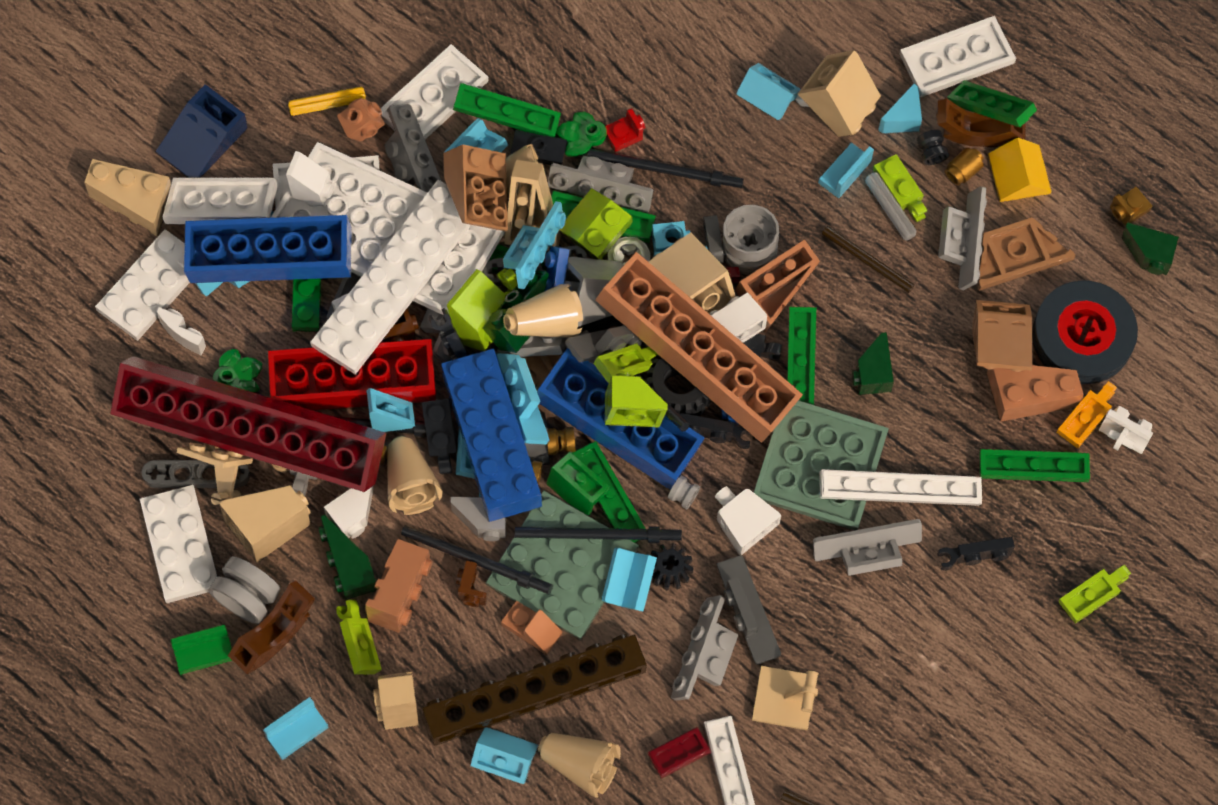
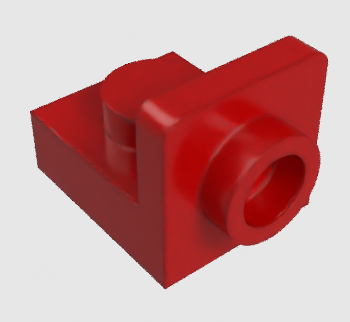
(625, 131)

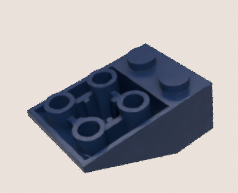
(202, 133)

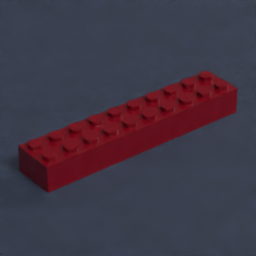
(248, 423)

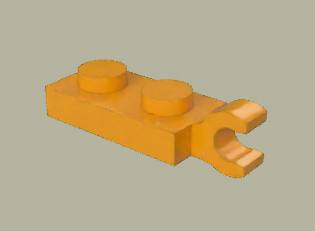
(1087, 416)

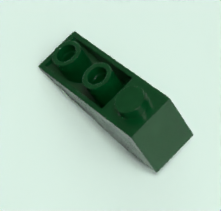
(495, 327)
(351, 563)

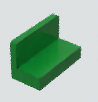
(577, 483)
(202, 649)

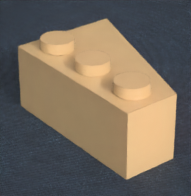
(129, 191)
(528, 199)
(396, 700)

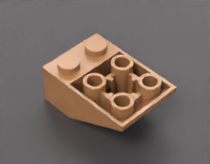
(478, 185)
(1003, 335)

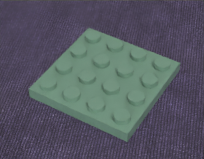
(813, 441)
(572, 565)

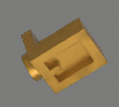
(1130, 206)

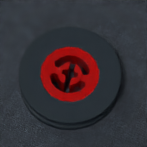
(1107, 311)

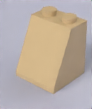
(841, 92)
(696, 273)
(266, 519)

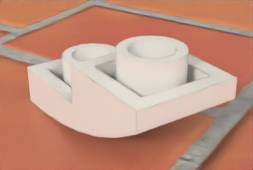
(176, 327)

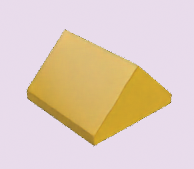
(1019, 170)

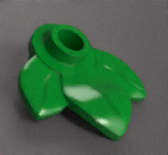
(580, 134)
(239, 370)

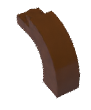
(974, 128)
(275, 631)

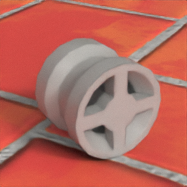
(684, 492)

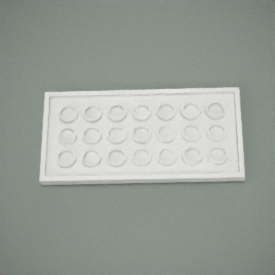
(376, 211)

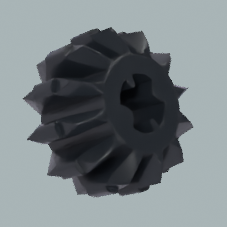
(680, 568)

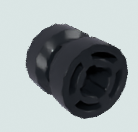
(932, 147)

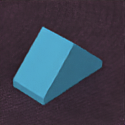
(904, 114)
(389, 412)

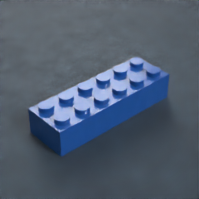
(267, 249)
(577, 396)
(491, 435)

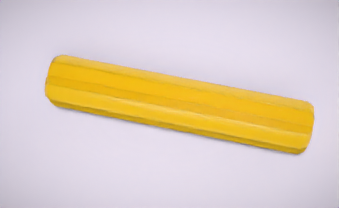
(325, 101)

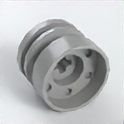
(750, 238)

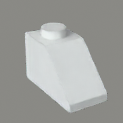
(308, 180)
(350, 511)

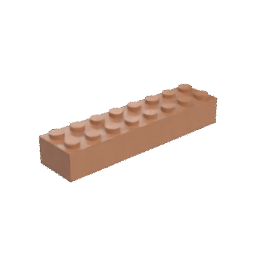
(698, 347)

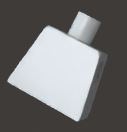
(745, 518)

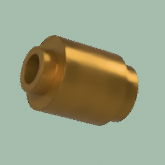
(964, 166)

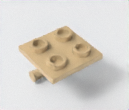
(225, 466)
(785, 697)

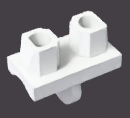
(1125, 431)

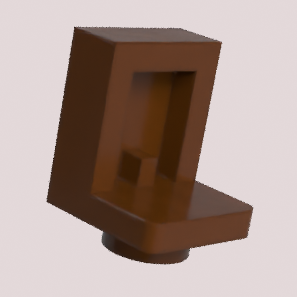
(403, 331)
(466, 580)

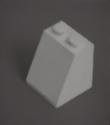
(588, 280)

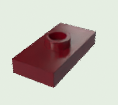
(679, 752)

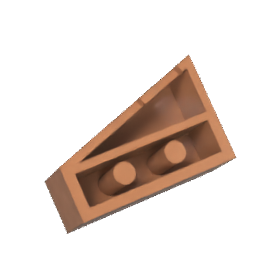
(779, 280)
(1034, 391)
(399, 586)

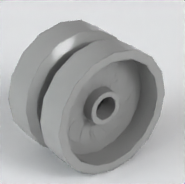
(244, 590)

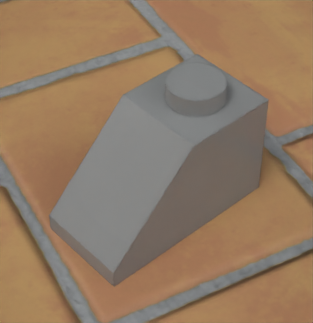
(473, 515)

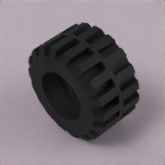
(689, 403)

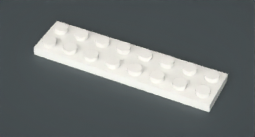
(392, 281)

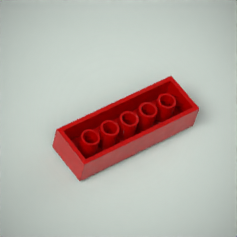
(319, 383)

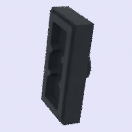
(548, 148)

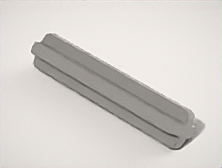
(890, 206)

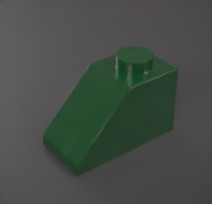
(1150, 248)
(874, 368)

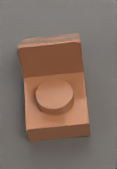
(532, 627)

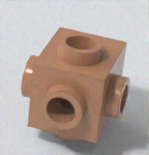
(361, 119)

